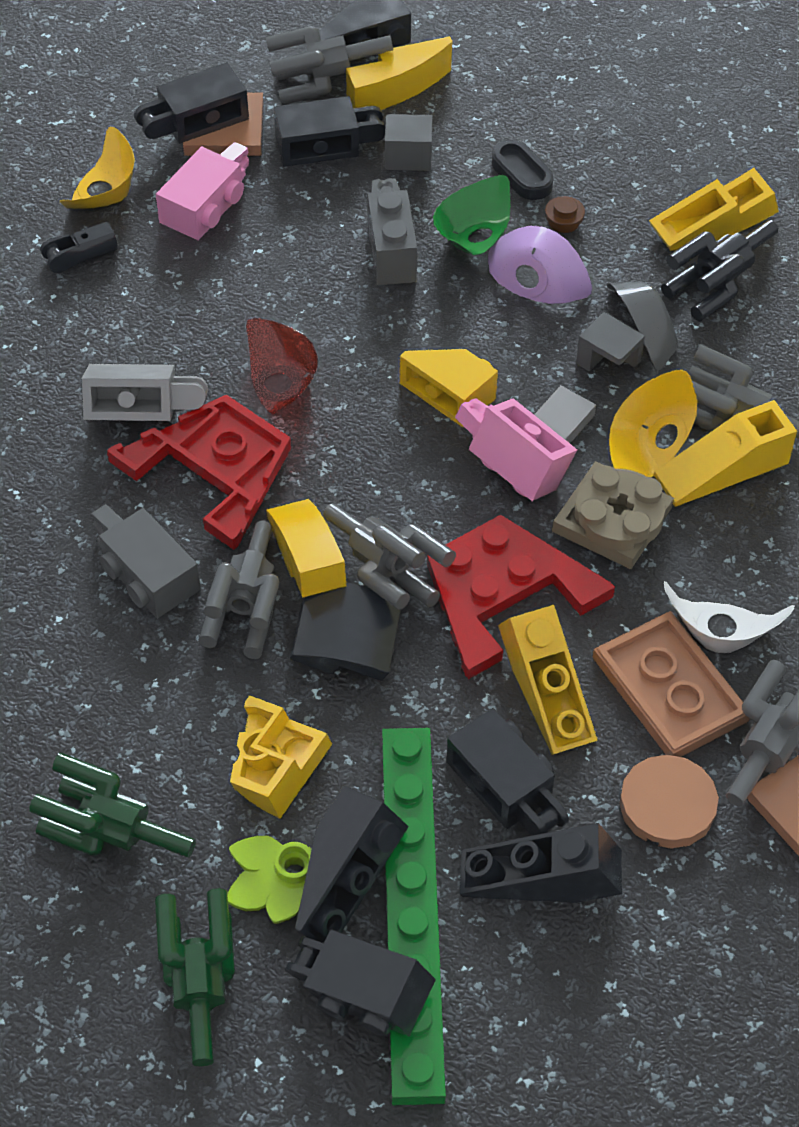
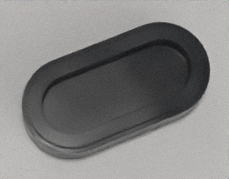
(524, 169)

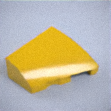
(275, 756)

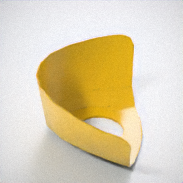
(113, 167)
(654, 404)

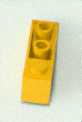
(730, 454)
(548, 678)

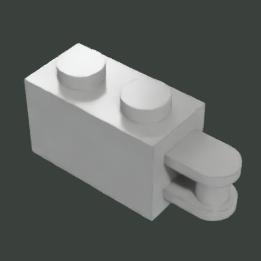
(138, 392)

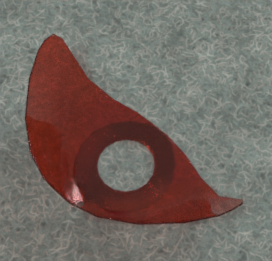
(279, 350)

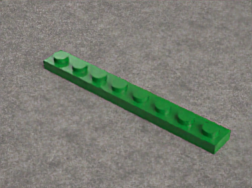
(413, 911)

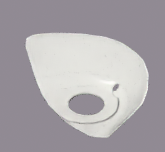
(748, 624)

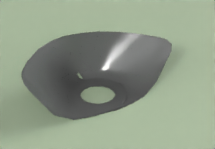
(650, 318)

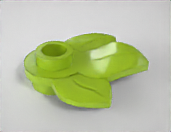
(265, 876)

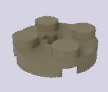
(623, 487)

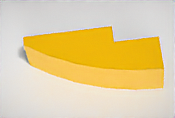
(399, 73)
(717, 210)
(308, 547)

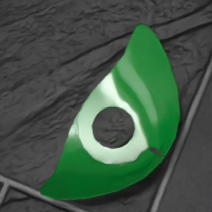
(475, 208)

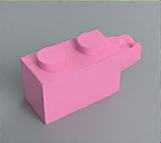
(203, 190)
(517, 446)

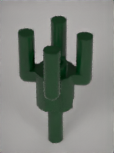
(102, 813)
(197, 966)

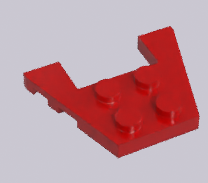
(224, 447)
(497, 569)

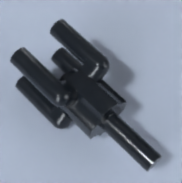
(716, 266)

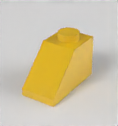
(448, 378)

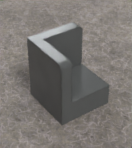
(408, 142)
(611, 340)

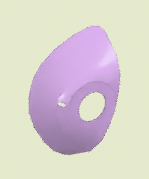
(555, 261)

